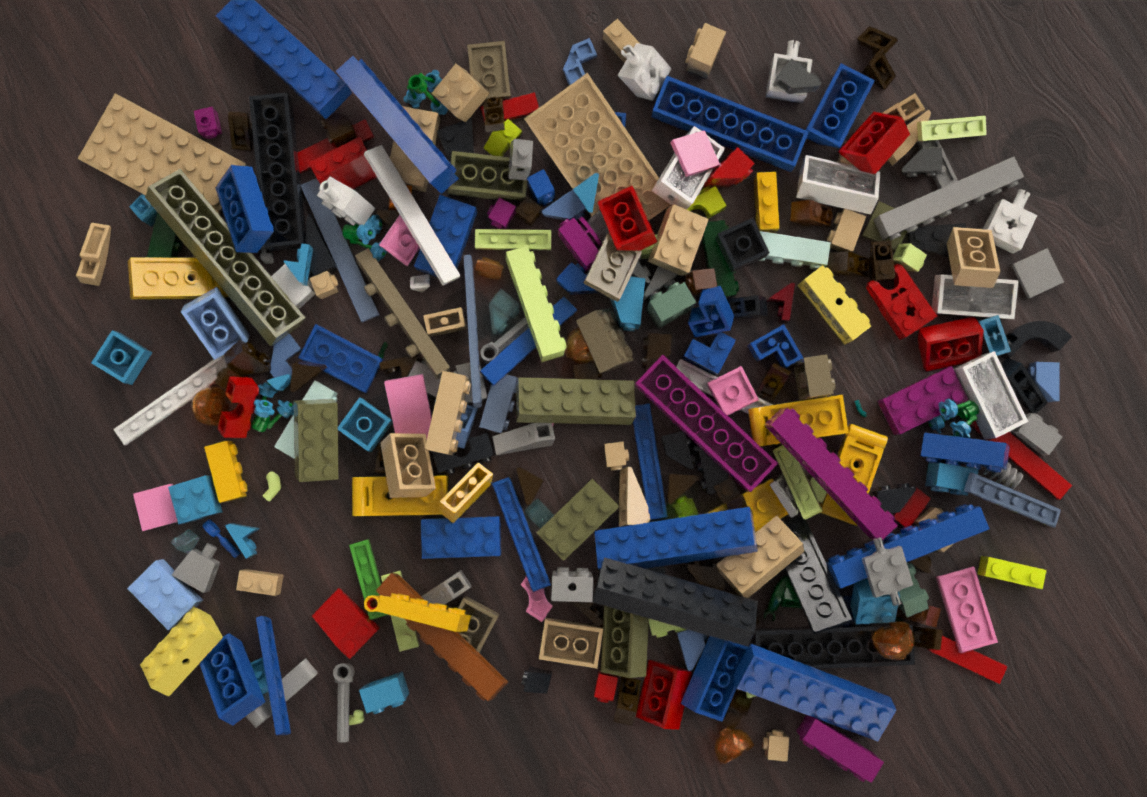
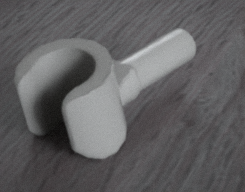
(266, 257)

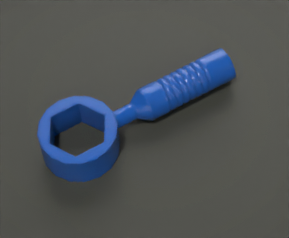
(213, 530)

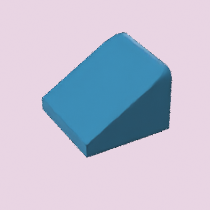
(280, 382)

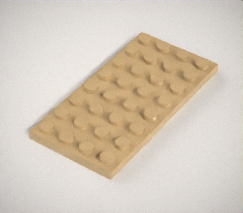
(589, 139)
(145, 148)

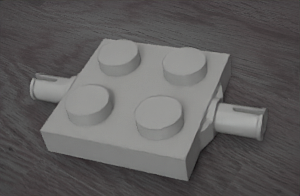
(887, 571)

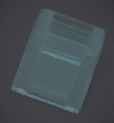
(539, 513)
(185, 541)

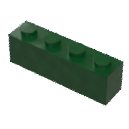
(164, 241)
(715, 258)

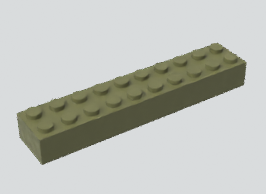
(212, 245)

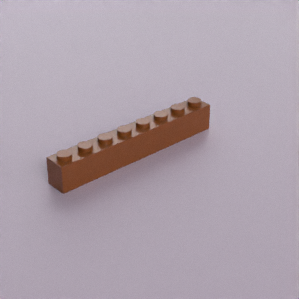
(451, 646)

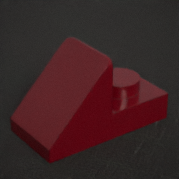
(785, 297)

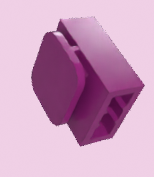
(580, 241)

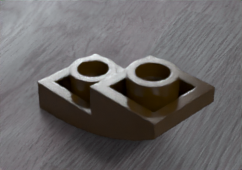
(494, 114)

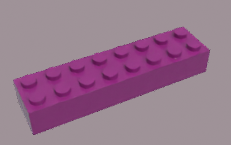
(706, 424)
(830, 474)

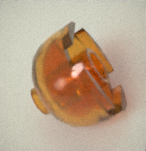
(577, 348)
(208, 405)
(894, 641)
(731, 744)

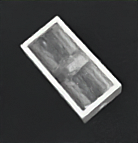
(838, 185)
(675, 186)
(974, 300)
(991, 391)

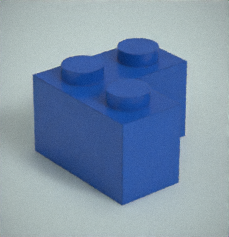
(712, 314)
(780, 344)
(710, 358)

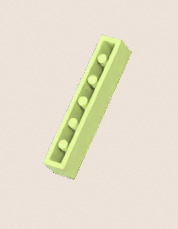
(535, 304)

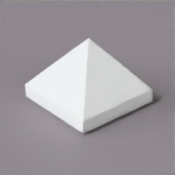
(420, 283)

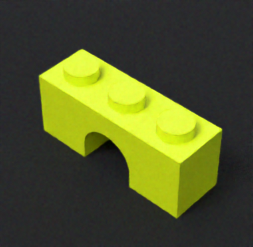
(709, 202)
(1011, 572)

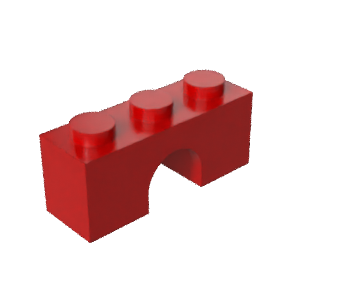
(237, 422)

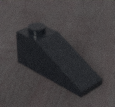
(321, 257)
(748, 307)
(1023, 386)

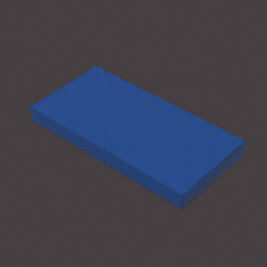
(343, 358)

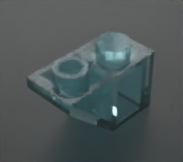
(501, 309)

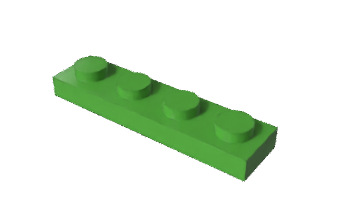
(366, 572)

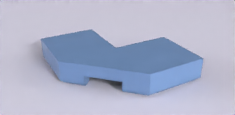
(578, 54)
(282, 352)

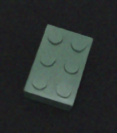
(671, 304)

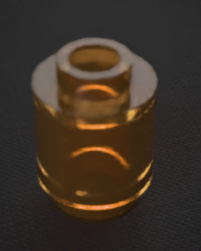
(489, 268)

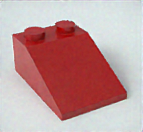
(345, 623)

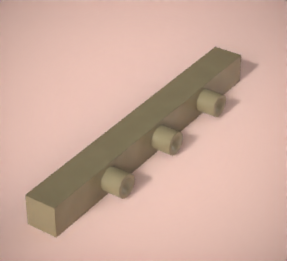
(401, 314)

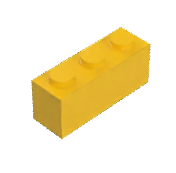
(766, 202)
(226, 471)
(465, 492)

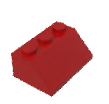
(875, 142)
(345, 165)
(731, 170)
(627, 221)
(950, 343)
(662, 695)

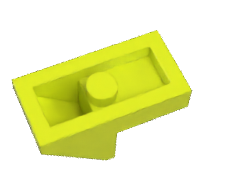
(500, 140)

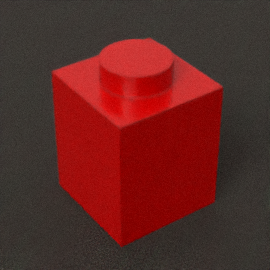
(605, 687)

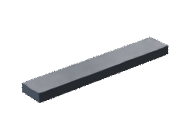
(1012, 500)

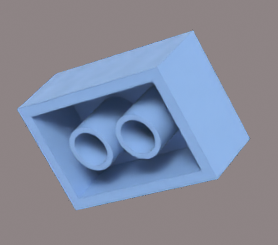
(214, 322)
(164, 594)

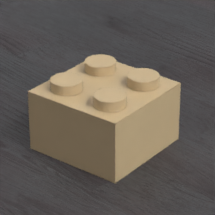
(704, 50)
(460, 93)

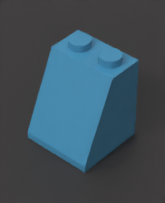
(629, 307)

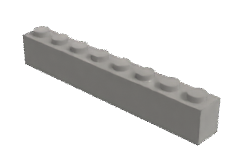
(948, 198)

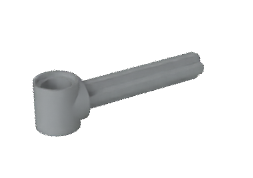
(505, 340)
(343, 700)

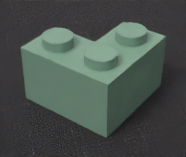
(913, 598)

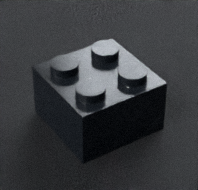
(742, 245)

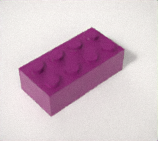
(921, 400)
(841, 748)

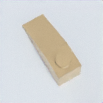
(632, 503)

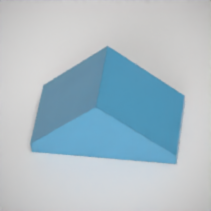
(587, 190)
(144, 210)
(995, 335)

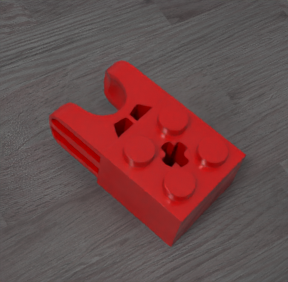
(897, 301)

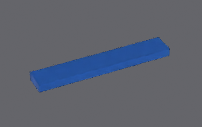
(522, 346)
(649, 462)
(521, 534)
(273, 676)

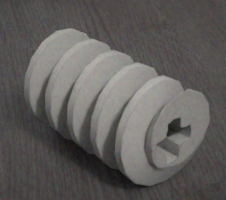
(1009, 477)

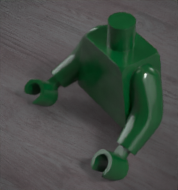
(783, 594)

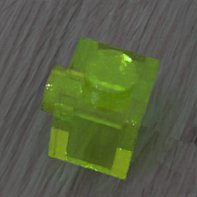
(685, 507)

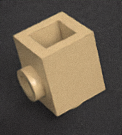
(324, 284)
(616, 455)
(776, 745)

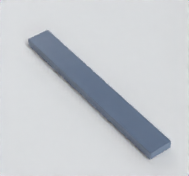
(340, 252)
(472, 331)

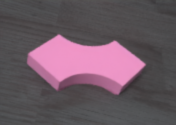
(538, 604)

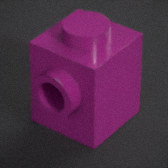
(208, 122)
(501, 214)

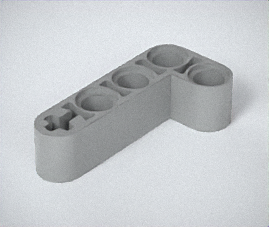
(291, 684)

